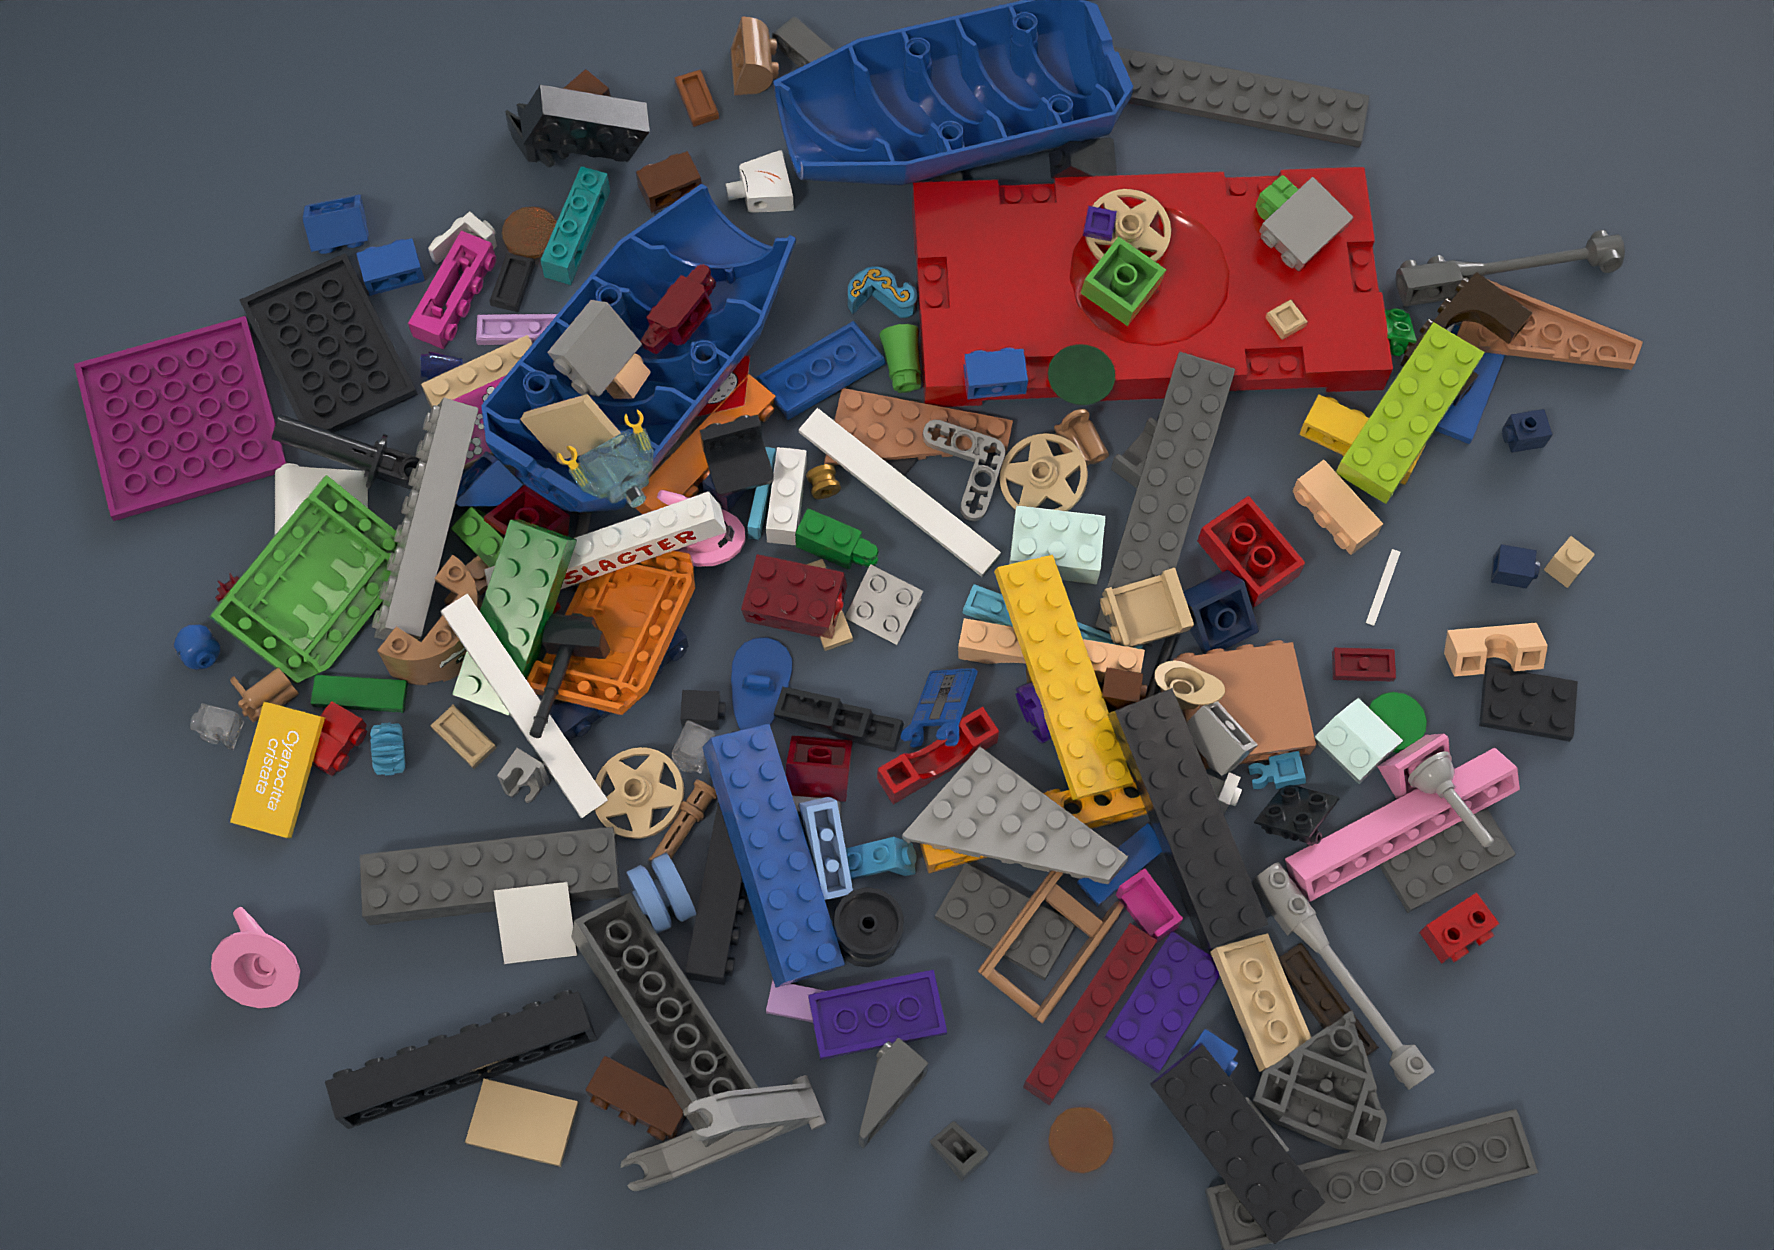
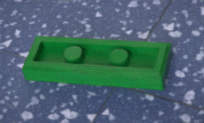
(360, 693)

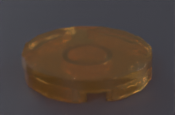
(528, 231)
(1080, 1140)

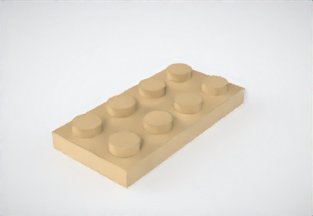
(1261, 999)

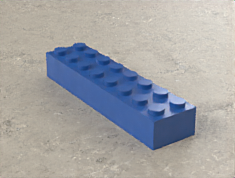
(772, 855)

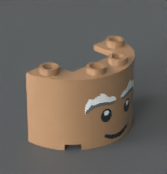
(441, 651)

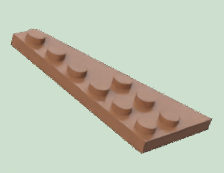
(896, 425)

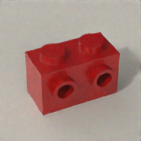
(1459, 928)

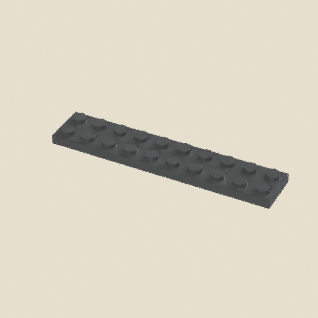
(1245, 98)
(1171, 473)
(1394, 1178)

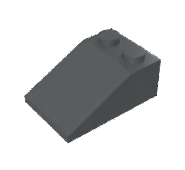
(895, 1077)

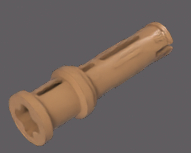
(690, 812)

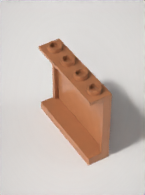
(1261, 695)

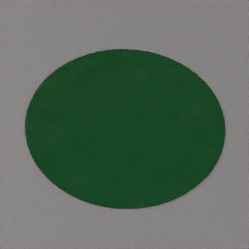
(1081, 374)

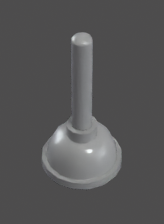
(1436, 776)

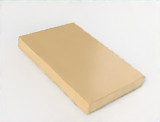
(570, 423)
(522, 1122)

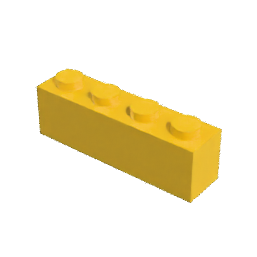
(1336, 427)

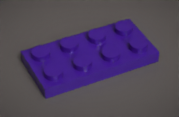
(1164, 1002)
(875, 1013)

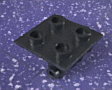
(1296, 814)

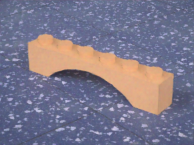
(999, 644)

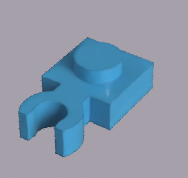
(1282, 770)

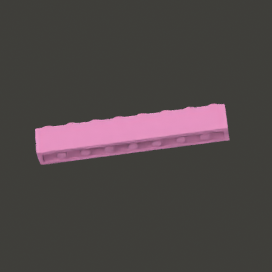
(1399, 826)

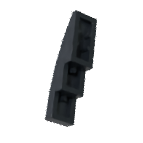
(838, 719)

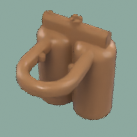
(1082, 433)
(272, 688)

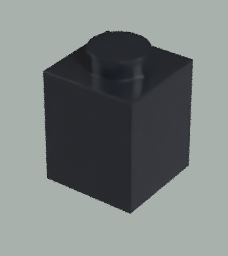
(702, 708)

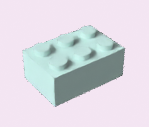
(1068, 536)

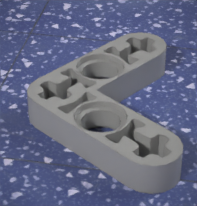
(974, 454)

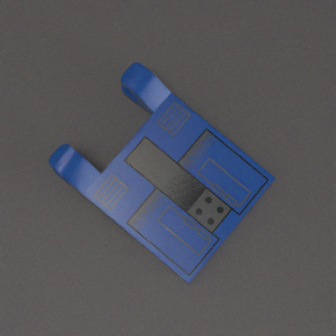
(941, 705)

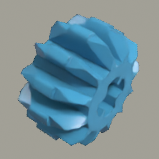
(387, 749)

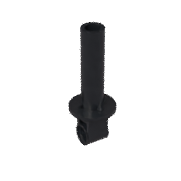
(375, 460)

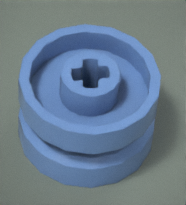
(657, 895)

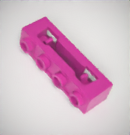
(476, 259)

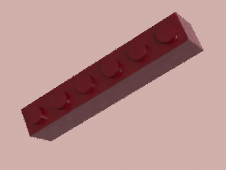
(1089, 1014)

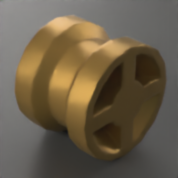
(823, 481)

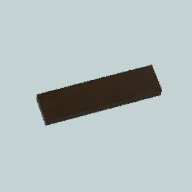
(1319, 992)

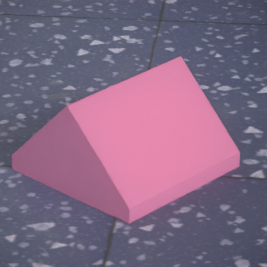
(1400, 766)

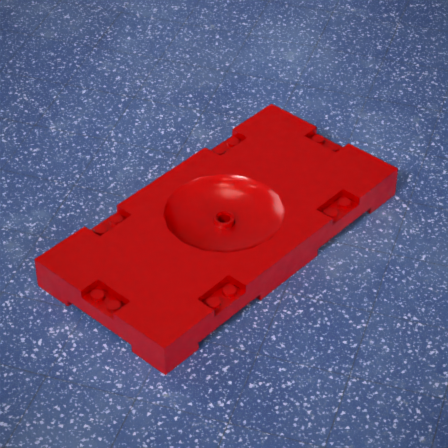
(1013, 260)

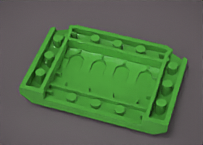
(311, 583)

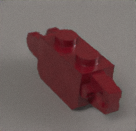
(680, 310)

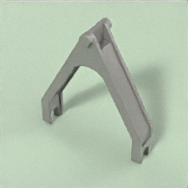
(748, 1113)

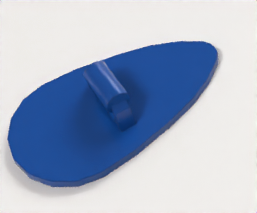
(757, 680)

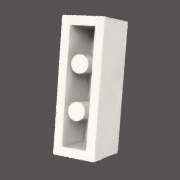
(786, 495)

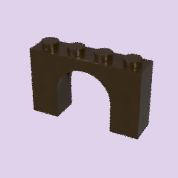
(1480, 303)

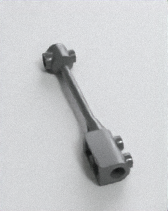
(1440, 278)

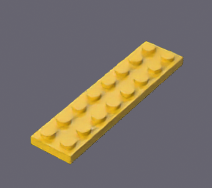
(1063, 677)

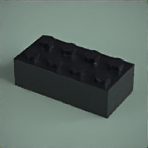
(584, 123)

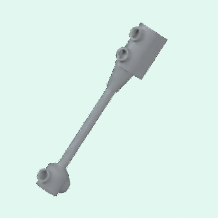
(1298, 916)

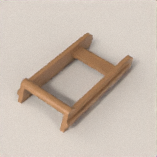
(1073, 911)

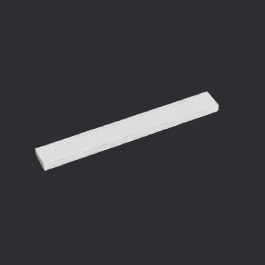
(899, 492)
(523, 704)

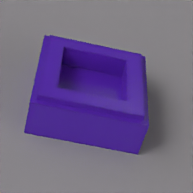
(1099, 223)

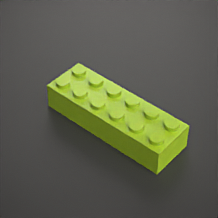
(1409, 413)

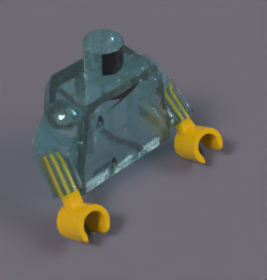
(615, 467)

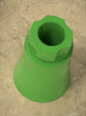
(902, 356)

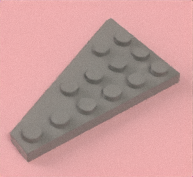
(1005, 818)

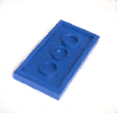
(821, 370)
(1462, 420)

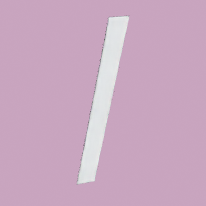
(1383, 586)

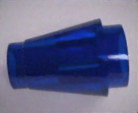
(437, 364)

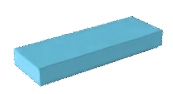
(760, 502)

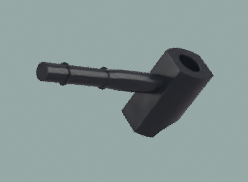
(566, 638)

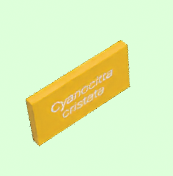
(277, 770)

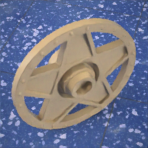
(1134, 223)
(1043, 473)
(639, 792)

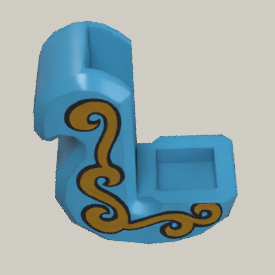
(883, 287)

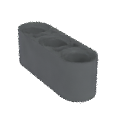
(800, 42)

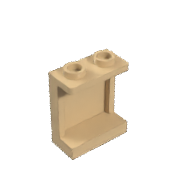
(1147, 610)

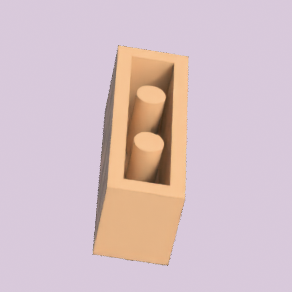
(1337, 507)

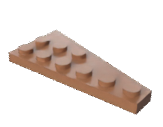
(1556, 337)

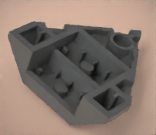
(1326, 1091)

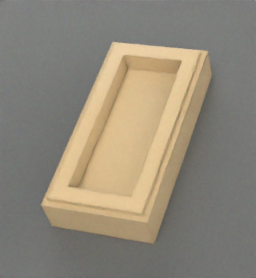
(463, 736)

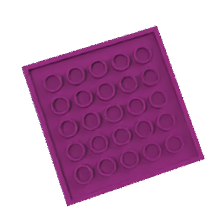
(179, 418)

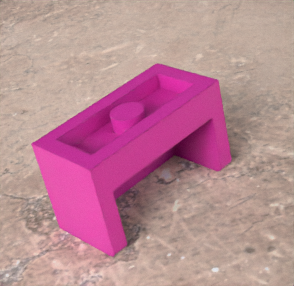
(1149, 905)

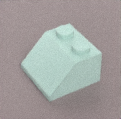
(1357, 740)

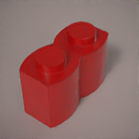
(338, 736)

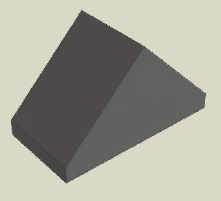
(959, 1150)

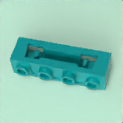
(575, 225)

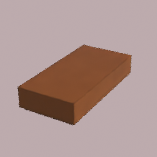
(696, 98)

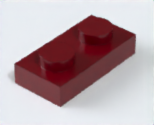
(1364, 664)

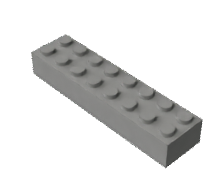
(426, 519)

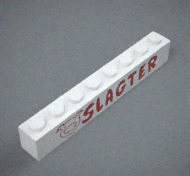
(642, 538)

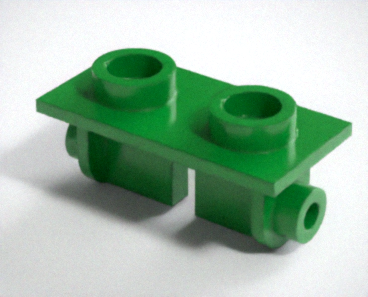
(1399, 330)

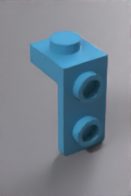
(881, 856)

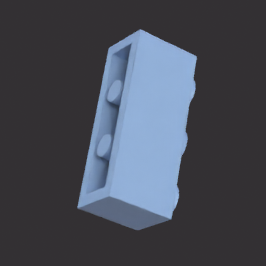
(826, 846)

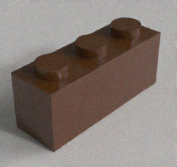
(636, 1099)

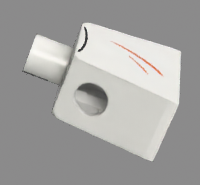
(763, 184)

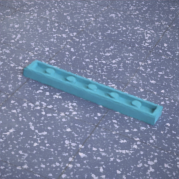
(991, 608)

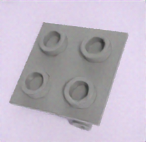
(884, 604)

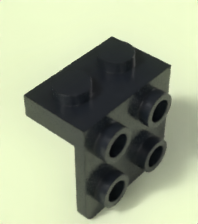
(736, 455)

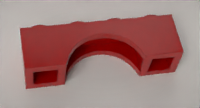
(917, 769)

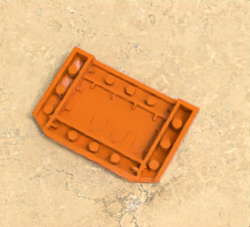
(638, 617)

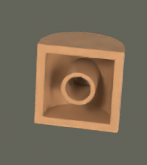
(752, 57)

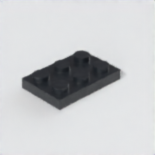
(1528, 703)

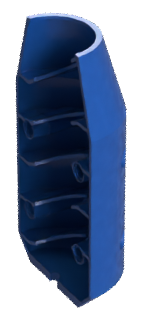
(954, 94)
(681, 376)

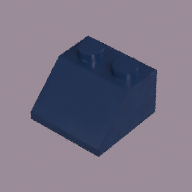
(1220, 612)

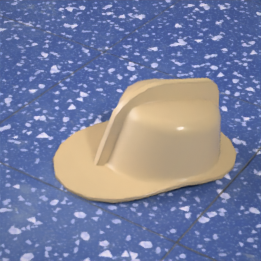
(1189, 684)

